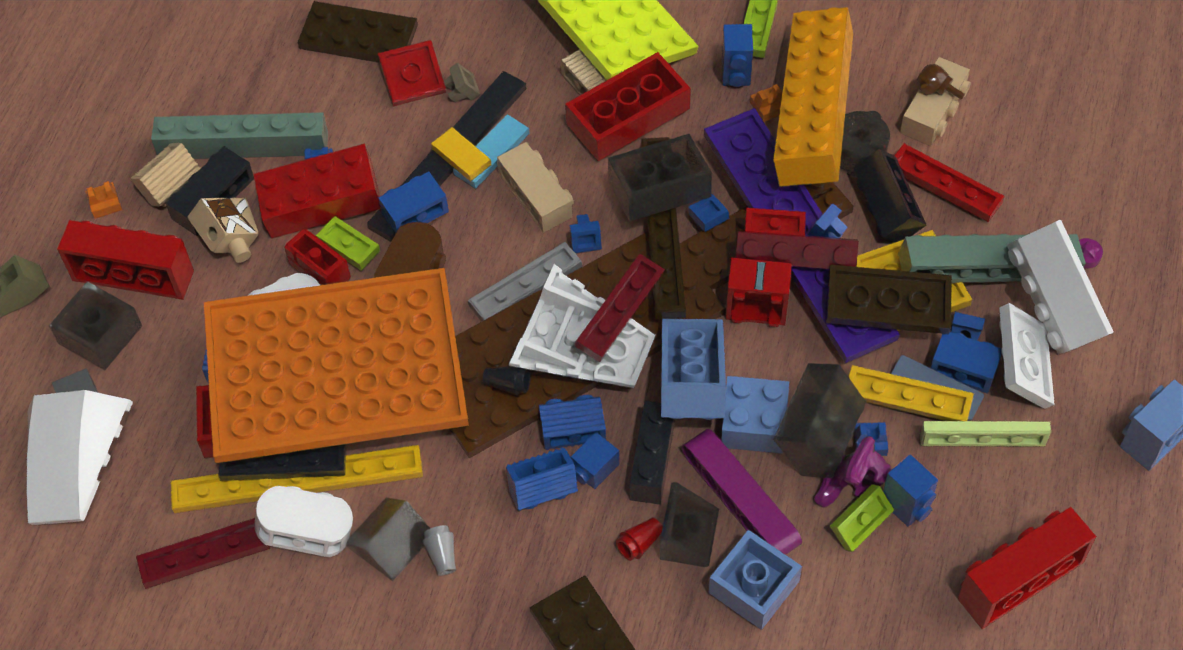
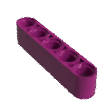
(740, 491)

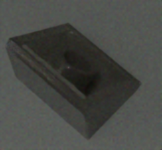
(688, 528)
(389, 537)

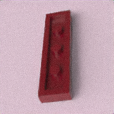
(797, 249)
(619, 308)
(199, 553)

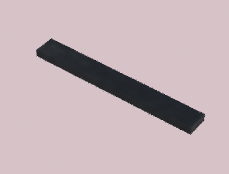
(472, 126)

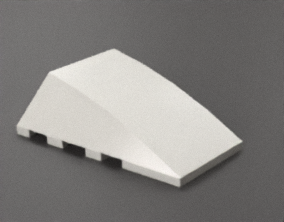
(559, 321)
(66, 452)

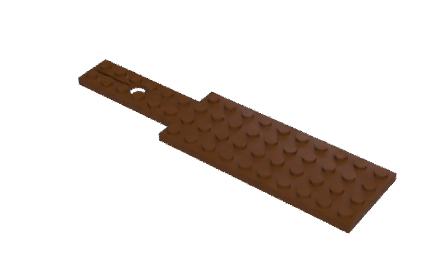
(491, 343)

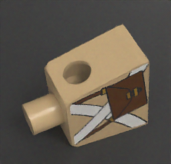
(225, 225)

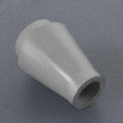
(440, 547)

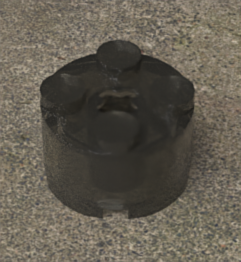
(862, 136)

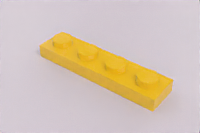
(911, 395)

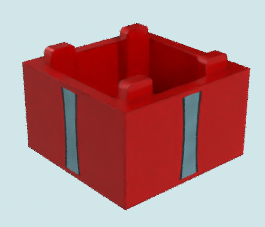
(758, 291)

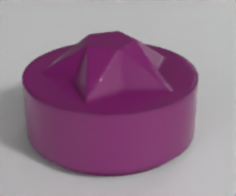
(1091, 251)

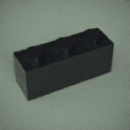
(221, 177)
(889, 196)
(651, 455)

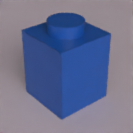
(595, 460)

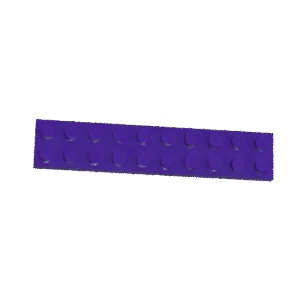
(747, 156)

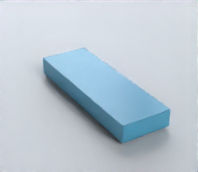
(500, 139)

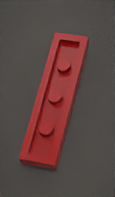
(948, 183)

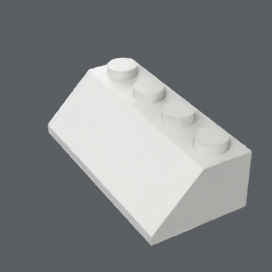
(1059, 288)

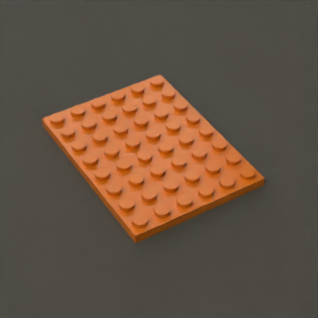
(332, 365)

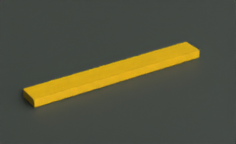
(361, 470)

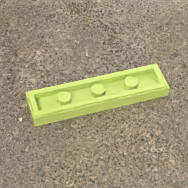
(984, 433)

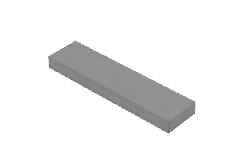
(523, 282)

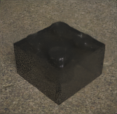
(95, 325)

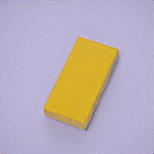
(461, 154)

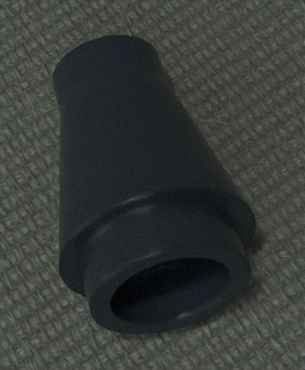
(508, 378)

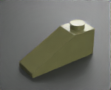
(20, 284)

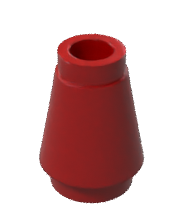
(639, 538)

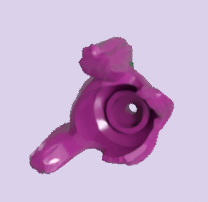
(860, 469)

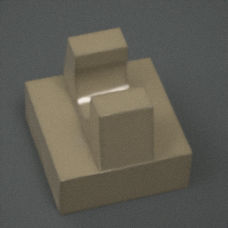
(462, 82)

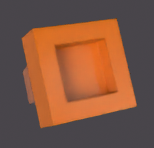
(767, 102)
(103, 200)

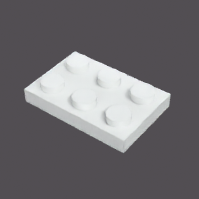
(1026, 356)

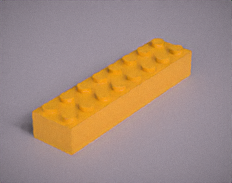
(814, 98)

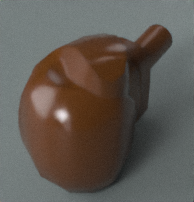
(936, 79)

